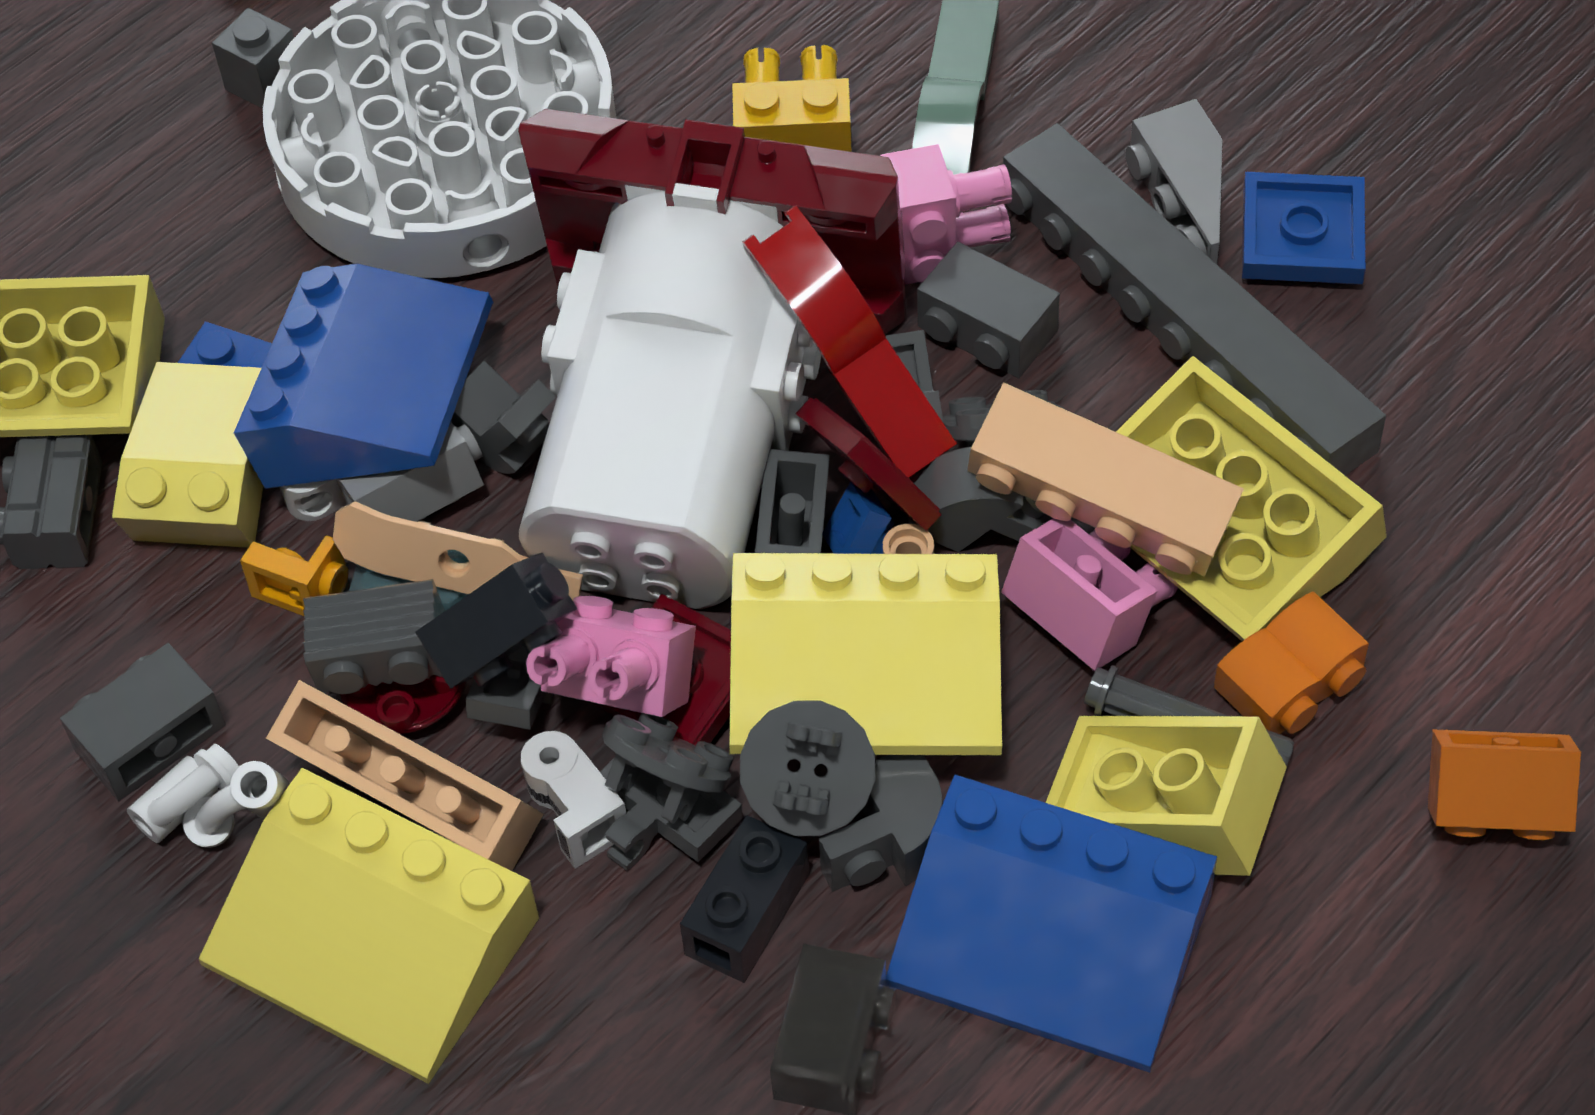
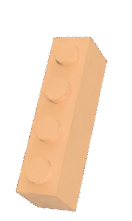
(1103, 481)
(405, 776)

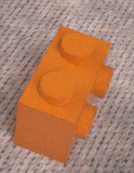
(1503, 782)

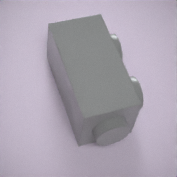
(423, 490)

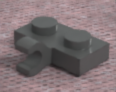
(632, 833)

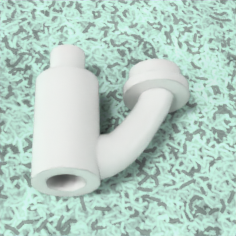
(183, 786)
(252, 787)

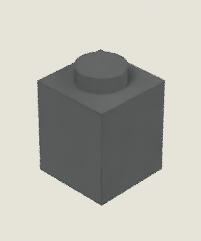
(250, 54)

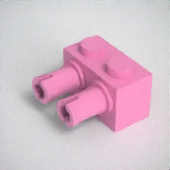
(934, 207)
(1083, 590)
(617, 658)

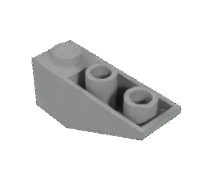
(1181, 165)

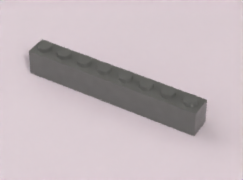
(1187, 297)

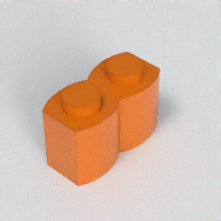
(1293, 665)

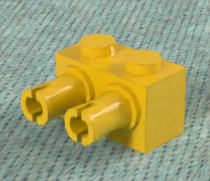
(798, 111)

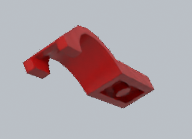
(852, 343)

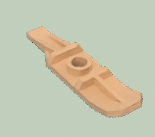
(420, 550)

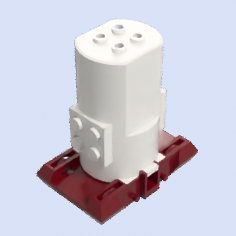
(674, 343)

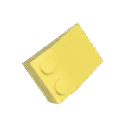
(182, 464)
(1177, 780)

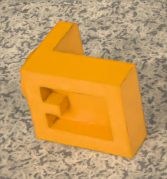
(286, 578)

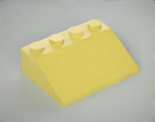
(76, 353)
(1298, 515)
(881, 635)
(369, 924)

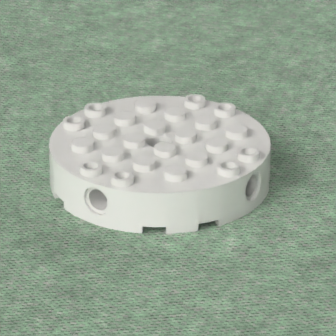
(406, 124)

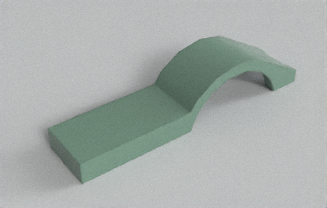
(956, 79)

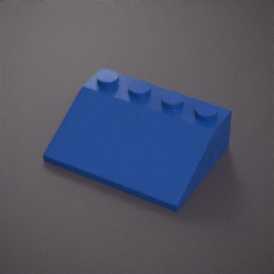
(360, 375)
(1052, 922)

